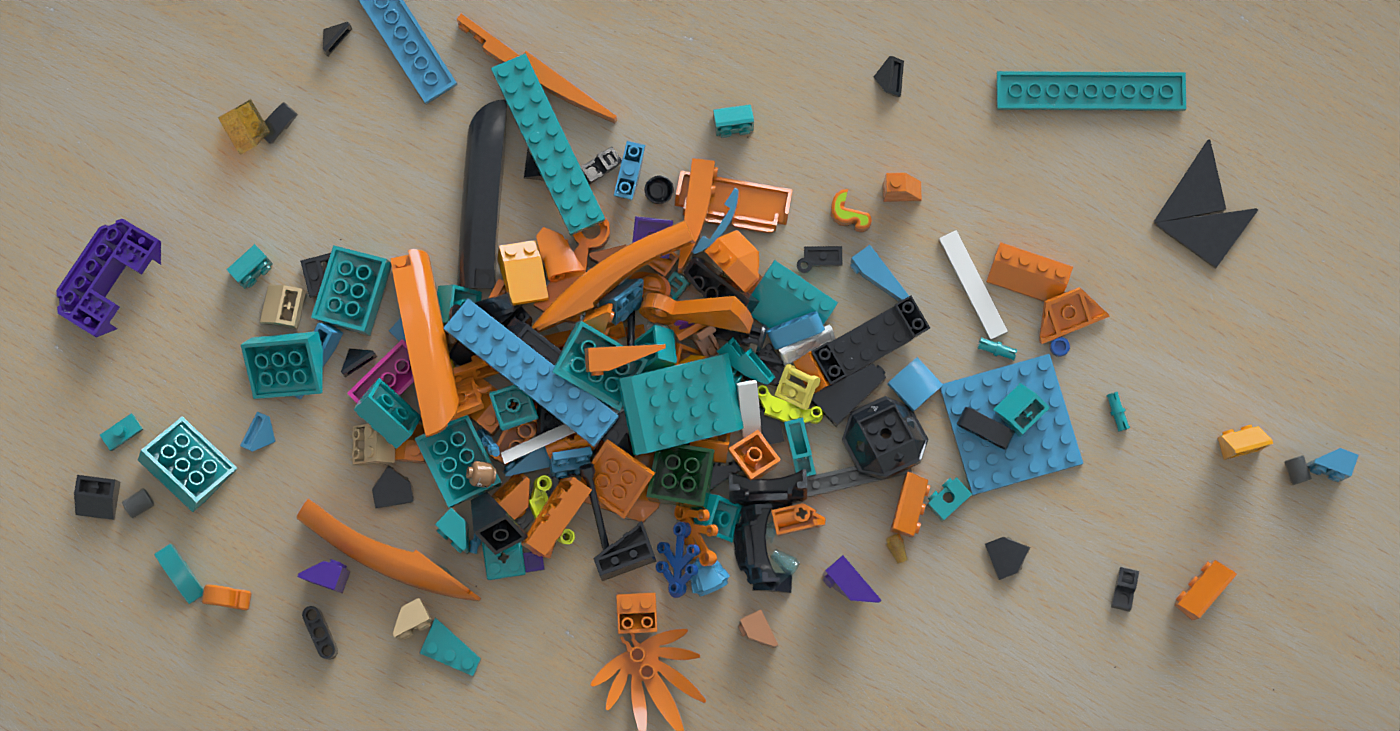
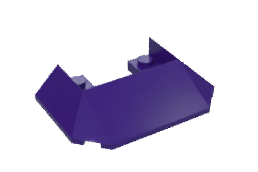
(96, 271)

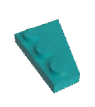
(449, 649)

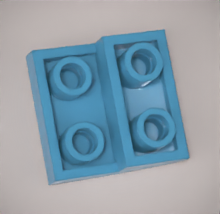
(915, 384)
(568, 462)

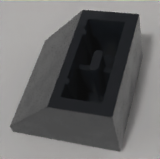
(96, 497)

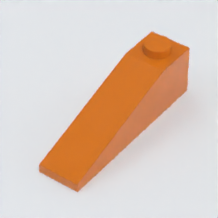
(609, 358)

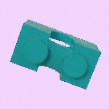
(943, 509)

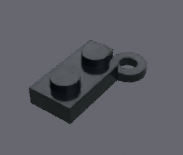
(820, 256)

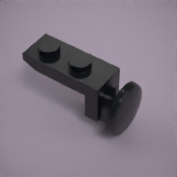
(493, 306)
(756, 336)

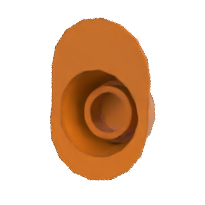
(653, 283)

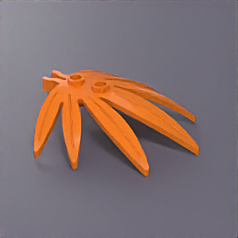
(644, 666)

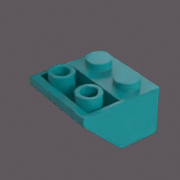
(733, 120)
(250, 267)
(1021, 409)
(456, 528)

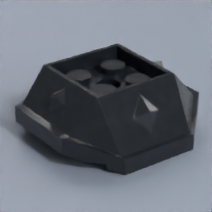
(882, 456)

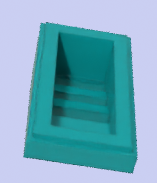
(686, 283)

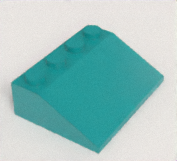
(352, 290)
(787, 297)
(284, 364)
(572, 365)
(450, 455)
(186, 463)

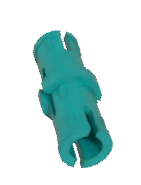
(997, 348)
(1118, 411)

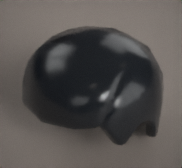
(659, 189)

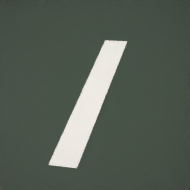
(540, 441)

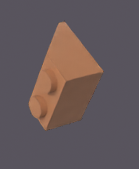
(757, 629)

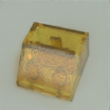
(244, 126)

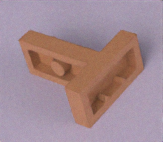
(705, 341)

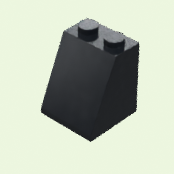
(494, 524)

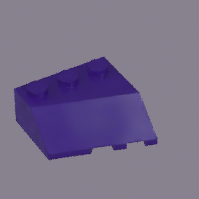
(848, 582)

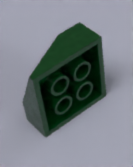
(682, 476)

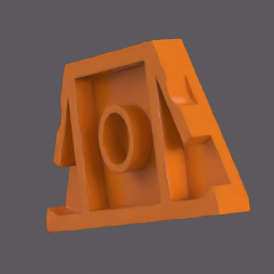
(1068, 313)

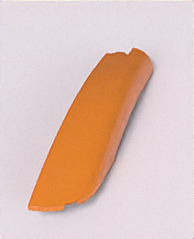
(606, 275)
(425, 340)
(398, 564)

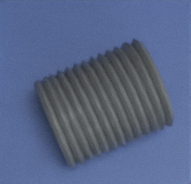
(1297, 470)
(138, 503)

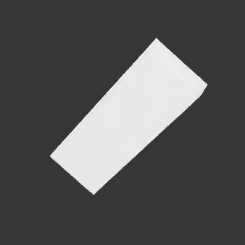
(796, 350)
(749, 407)

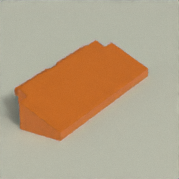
(758, 205)

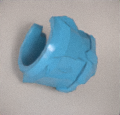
(708, 578)

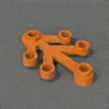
(684, 514)

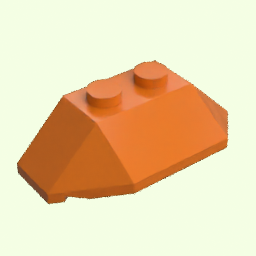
(736, 258)

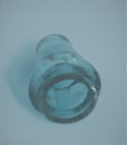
(785, 561)

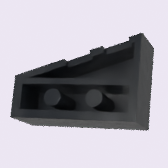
(625, 554)

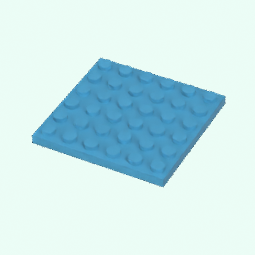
(1040, 451)

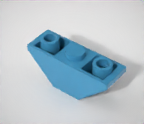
(629, 170)

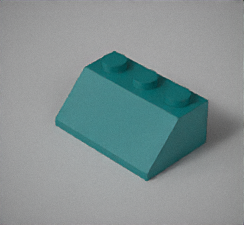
(387, 413)

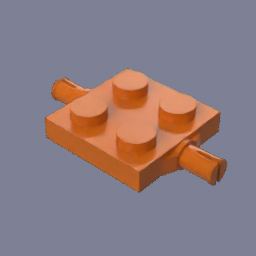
(470, 397)

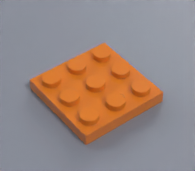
(619, 478)

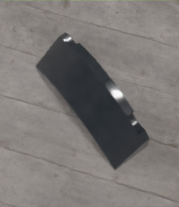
(777, 491)
(751, 544)

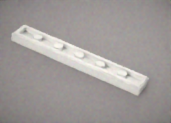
(973, 285)

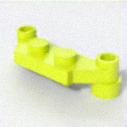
(786, 411)
(538, 500)

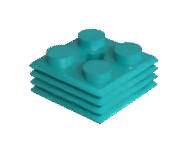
(510, 418)
(497, 569)

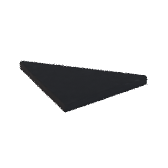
(1197, 191)
(1209, 235)

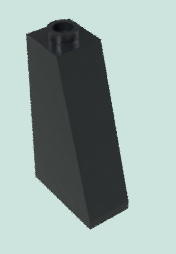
(845, 395)

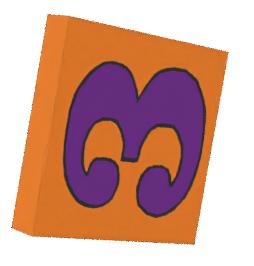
(683, 329)

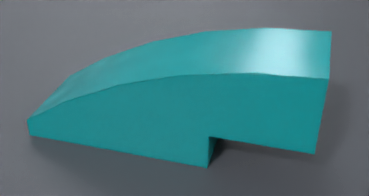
(747, 362)
(799, 446)
(179, 573)

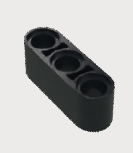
(985, 428)
(313, 625)

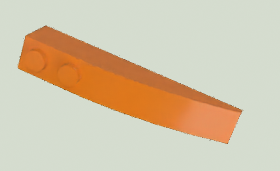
(697, 204)

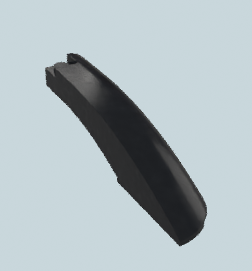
(482, 197)

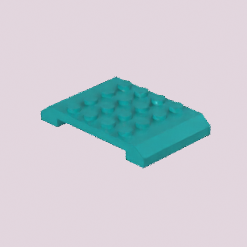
(680, 404)

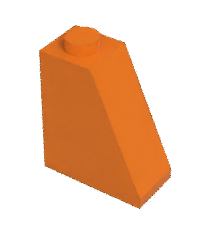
(901, 188)

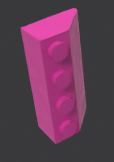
(392, 369)

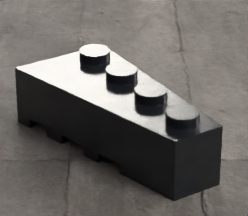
(715, 284)

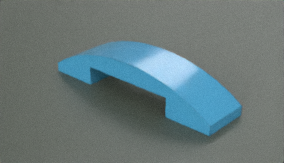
(731, 202)

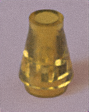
(897, 547)

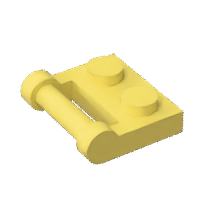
(794, 392)

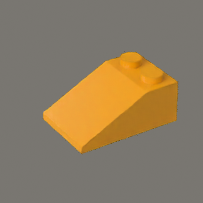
(522, 272)
(1243, 442)

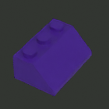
(327, 574)

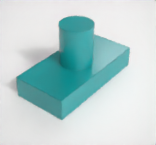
(121, 432)

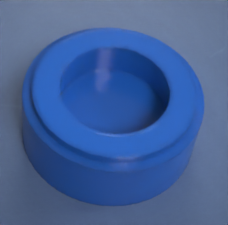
(1059, 346)

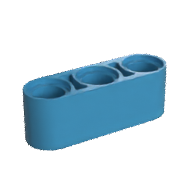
(795, 330)

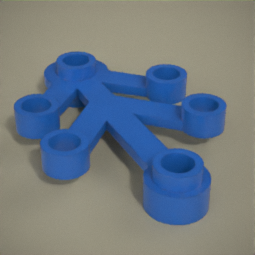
(677, 584)

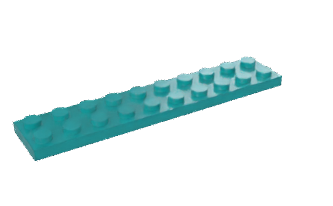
(1091, 91)
(548, 144)

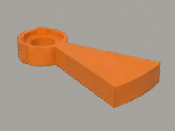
(556, 288)
(715, 312)

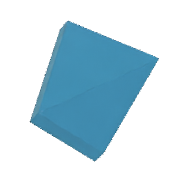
(259, 433)

